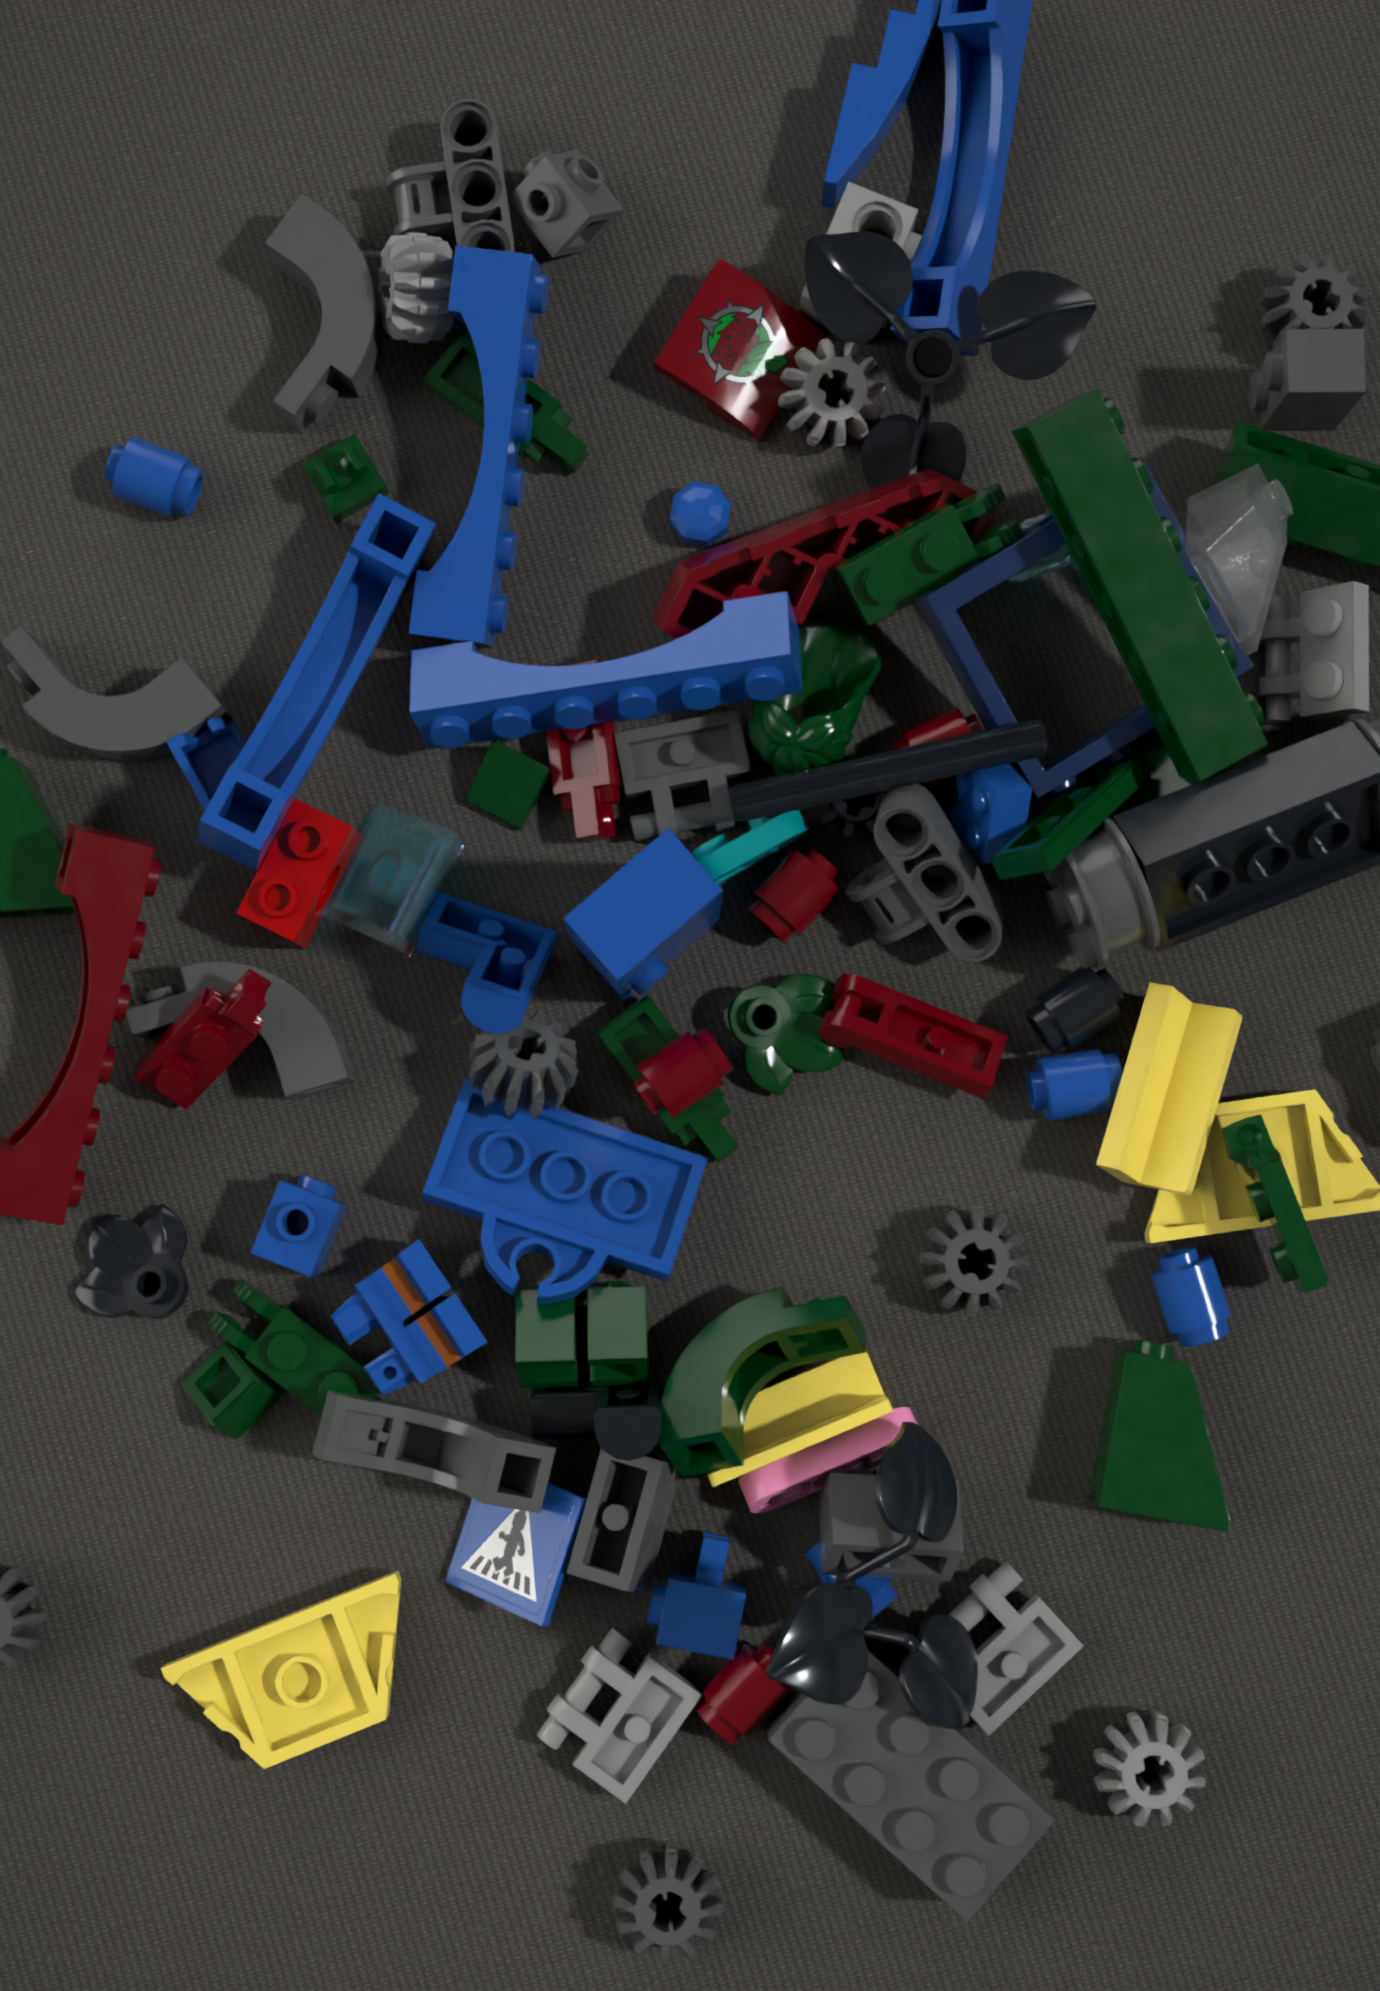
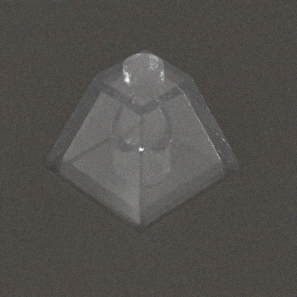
(1238, 546)

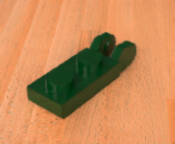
(924, 555)
(294, 1351)

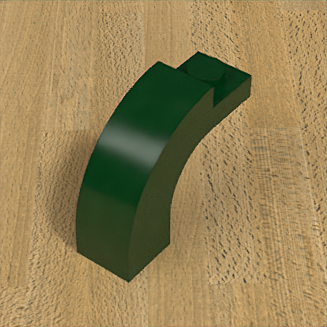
(734, 1360)

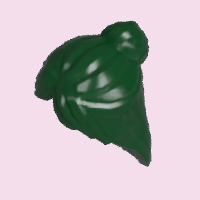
(817, 724)

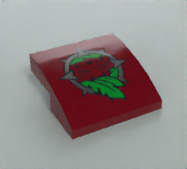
(736, 348)

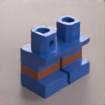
(392, 1297)

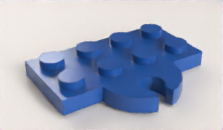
(563, 1191)

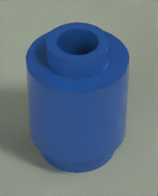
(154, 478)
(1074, 1084)
(1191, 1297)

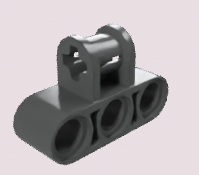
(446, 184)
(906, 897)

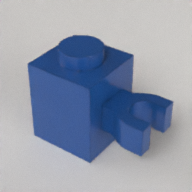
(700, 1609)

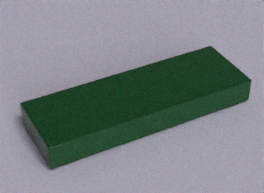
(1068, 820)

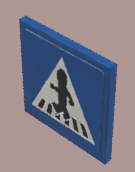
(518, 1554)

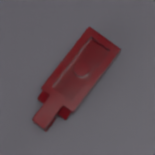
(586, 776)
(204, 1040)

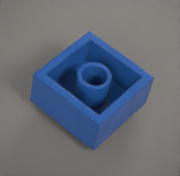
(990, 808)

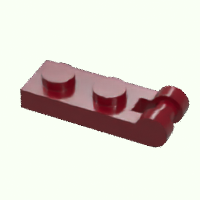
(913, 1035)

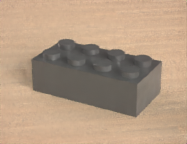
(915, 1786)

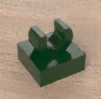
(345, 478)

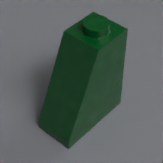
(28, 847)
(1156, 1443)

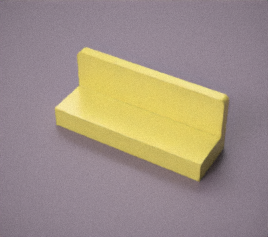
(1169, 1091)
(808, 1411)

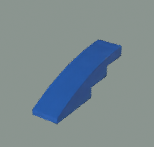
(878, 95)

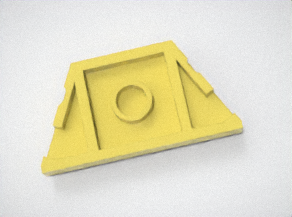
(1316, 1156)
(300, 1674)

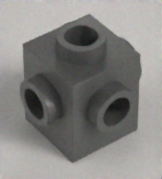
(564, 202)

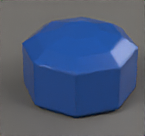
(700, 514)

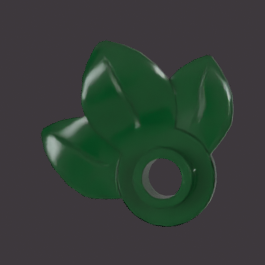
(792, 1033)

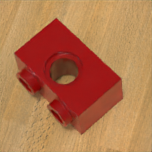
(299, 873)

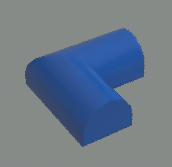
(501, 952)

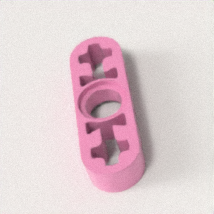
(810, 1468)

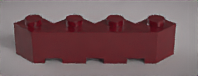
(801, 550)

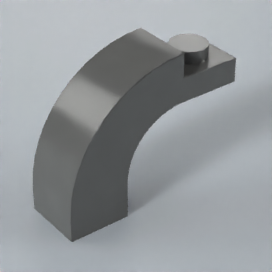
(329, 263)
(112, 727)
(296, 1029)
(435, 1447)

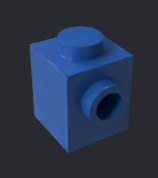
(300, 1225)

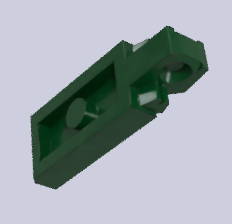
(459, 382)
(640, 1034)
(1275, 1200)

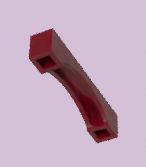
(106, 885)

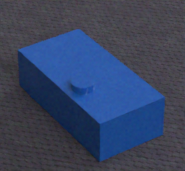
(645, 916)

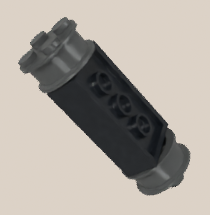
(1224, 847)

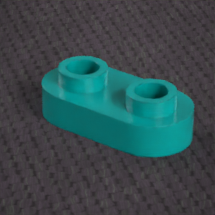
(767, 837)

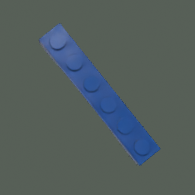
(982, 83)
(498, 301)
(731, 659)
(317, 685)

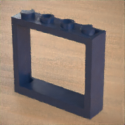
(940, 614)

